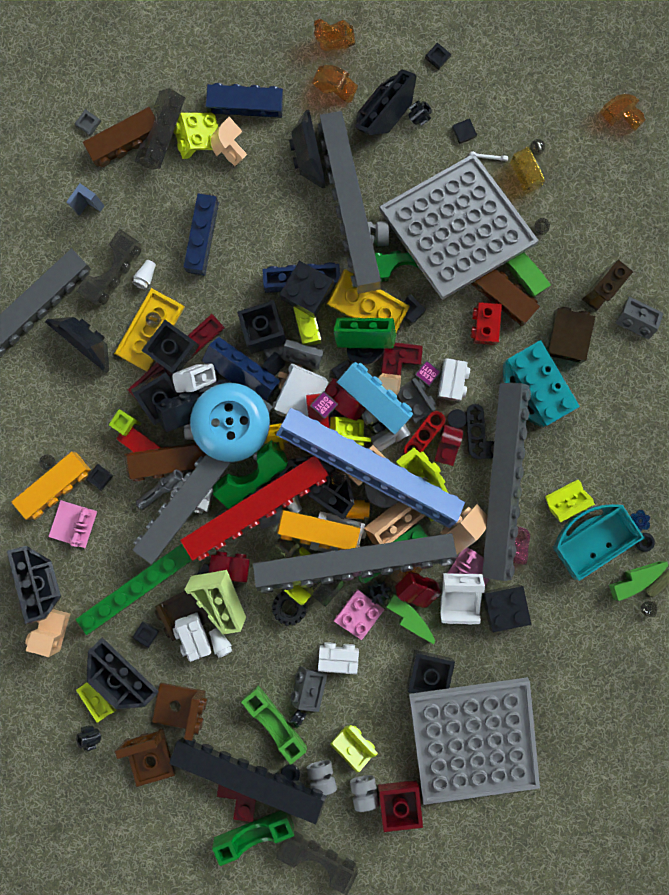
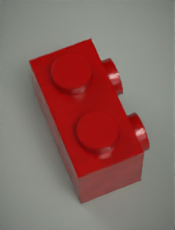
(487, 323)

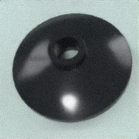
(365, 355)

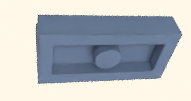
(82, 197)

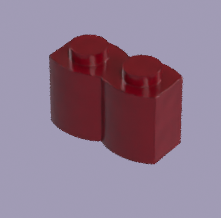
(236, 566)
(418, 590)

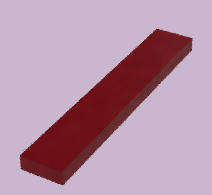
(201, 335)

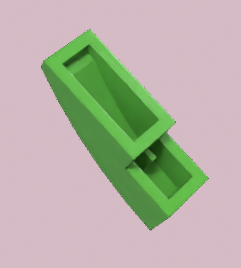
(528, 274)
(637, 580)
(410, 618)

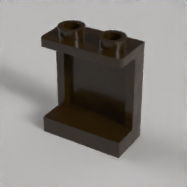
(607, 285)
(571, 334)
(176, 608)

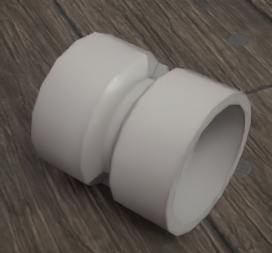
(381, 233)
(321, 777)
(363, 789)

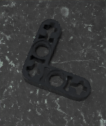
(484, 445)

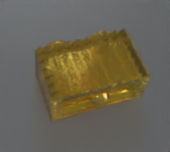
(527, 170)

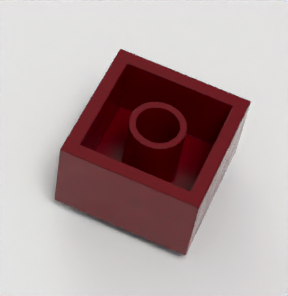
(400, 806)

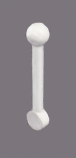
(501, 158)

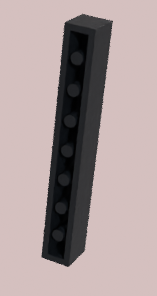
(249, 780)

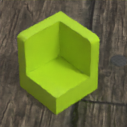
(123, 422)

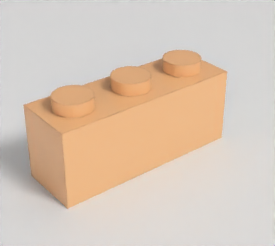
(392, 523)

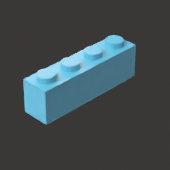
(375, 397)

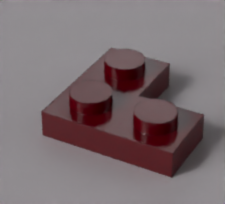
(400, 355)
(244, 805)

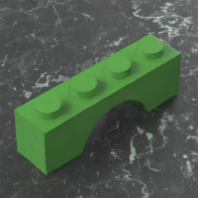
(282, 732)

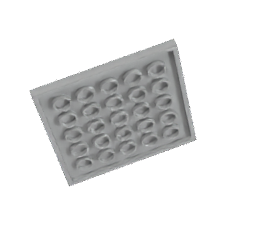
(458, 226)
(475, 740)

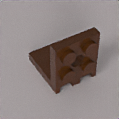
(192, 707)
(139, 749)

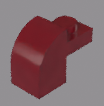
(347, 403)
(448, 446)

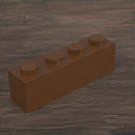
(120, 138)
(502, 291)
(162, 461)

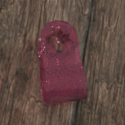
(522, 547)

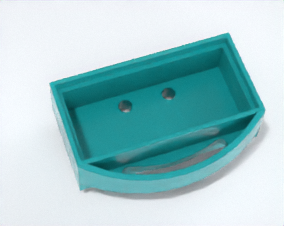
(545, 400)
(591, 536)

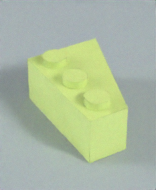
(219, 599)

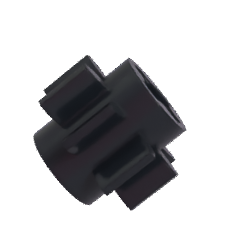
(420, 113)
(379, 587)
(88, 738)

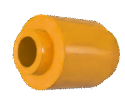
(359, 510)

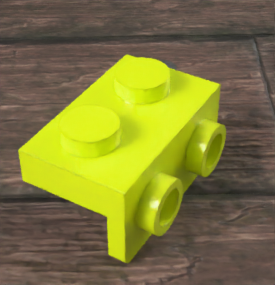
(350, 429)
(569, 501)
(95, 702)
(353, 747)

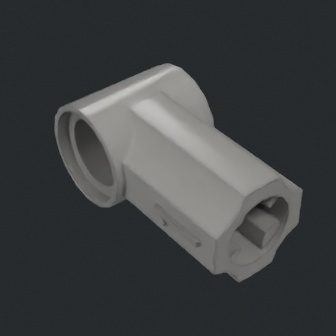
(386, 437)

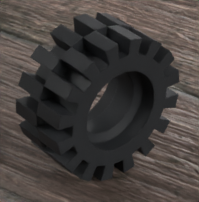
(283, 617)

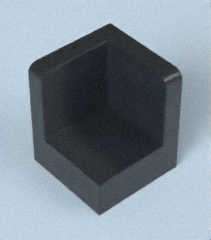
(415, 310)

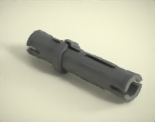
(172, 479)

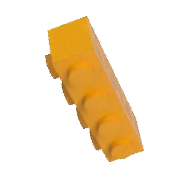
(51, 485)
(317, 530)

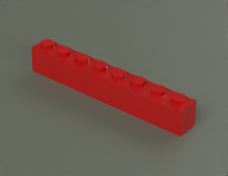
(254, 508)

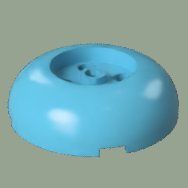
(248, 437)

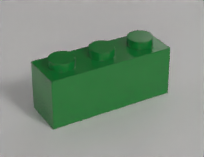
(365, 332)

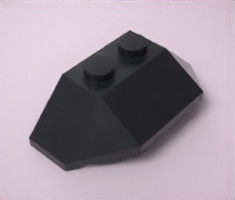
(387, 104)
(306, 150)
(83, 339)
(334, 498)
(34, 583)
(116, 678)

